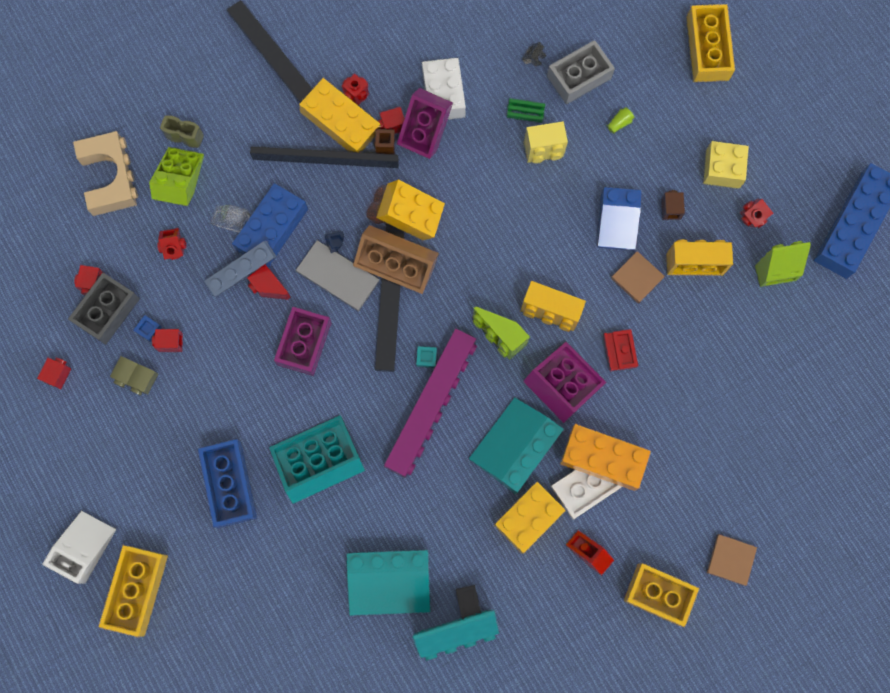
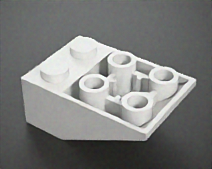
(80, 548)

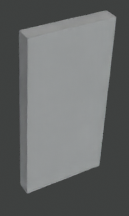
(337, 276)

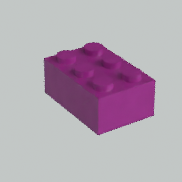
(424, 123)
(302, 341)

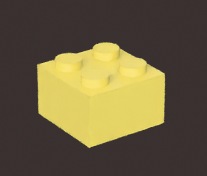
(545, 142)
(725, 164)

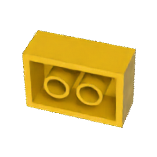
(410, 210)
(699, 258)
(552, 306)
(529, 518)
(661, 594)

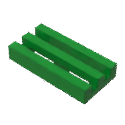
(526, 107)

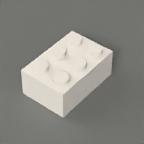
(445, 81)

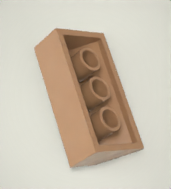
(395, 259)

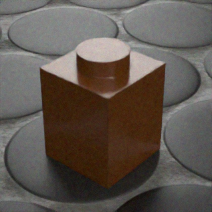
(385, 141)
(673, 205)

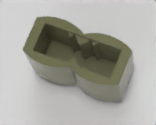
(182, 131)
(133, 375)

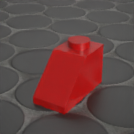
(267, 284)
(590, 552)

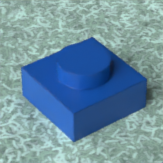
(146, 328)

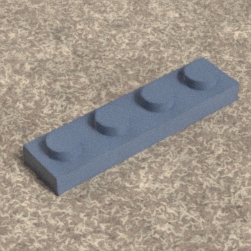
(240, 268)

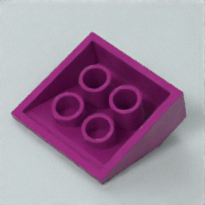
(564, 382)

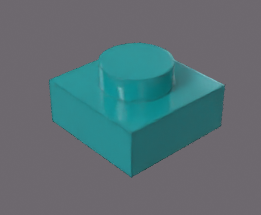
(426, 357)

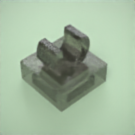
(532, 54)

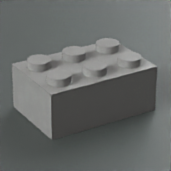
(580, 72)

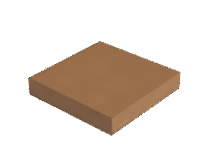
(637, 277)
(731, 560)

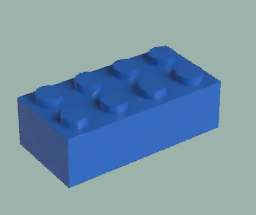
(271, 221)
(227, 483)

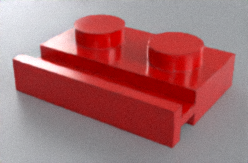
(620, 350)

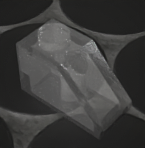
(230, 217)

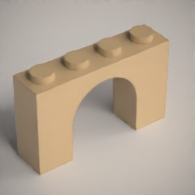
(120, 192)

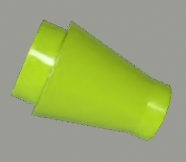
(621, 119)

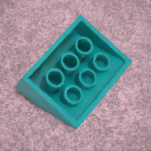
(516, 445)
(316, 459)
(388, 582)
(456, 633)

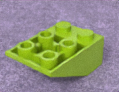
(176, 176)
(783, 264)
(502, 331)

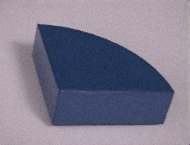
(334, 241)

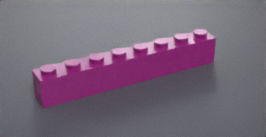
(430, 404)

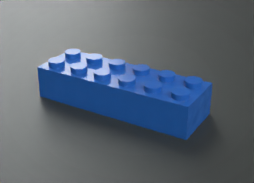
(856, 223)

